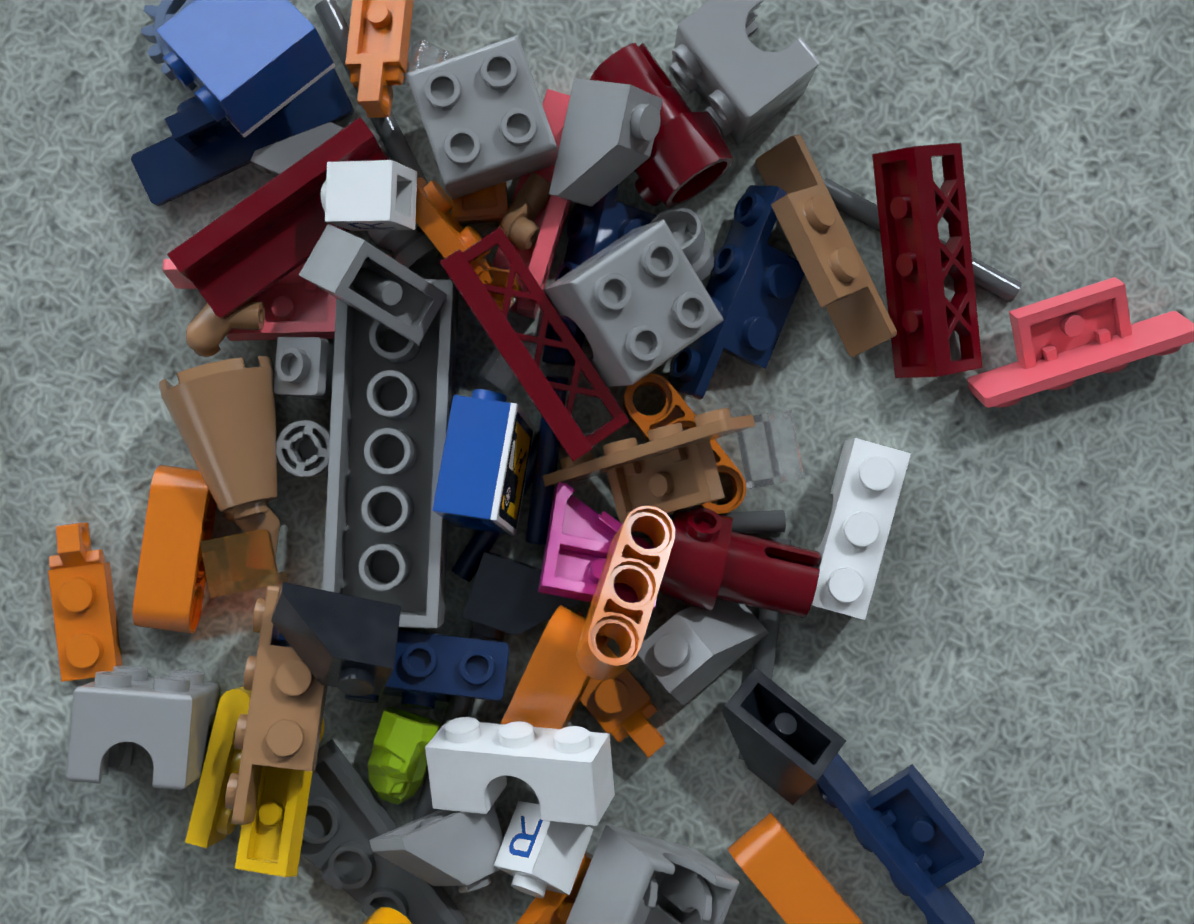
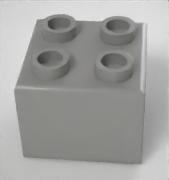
(732, 75)
(484, 117)
(636, 303)
(162, 714)
(651, 883)

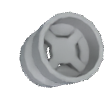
(691, 238)
(409, 247)
(313, 450)

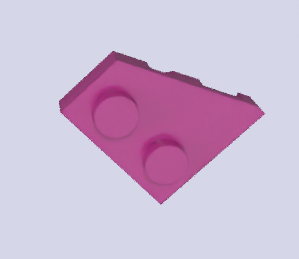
(578, 549)

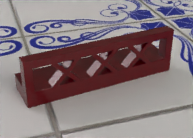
(919, 261)
(517, 356)

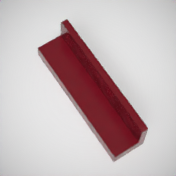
(270, 228)

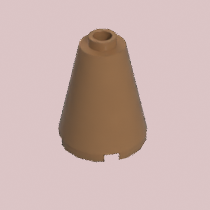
(229, 430)

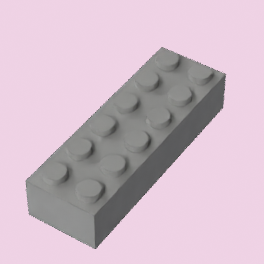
(386, 461)

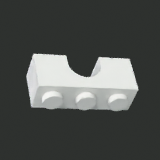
(859, 525)
(563, 766)

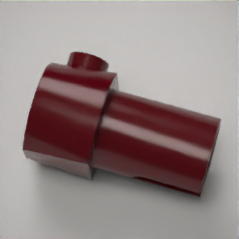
(688, 146)
(736, 567)

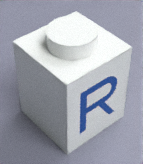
(370, 195)
(542, 852)

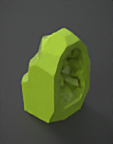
(399, 754)

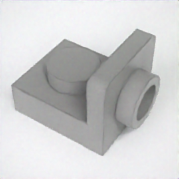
(304, 368)

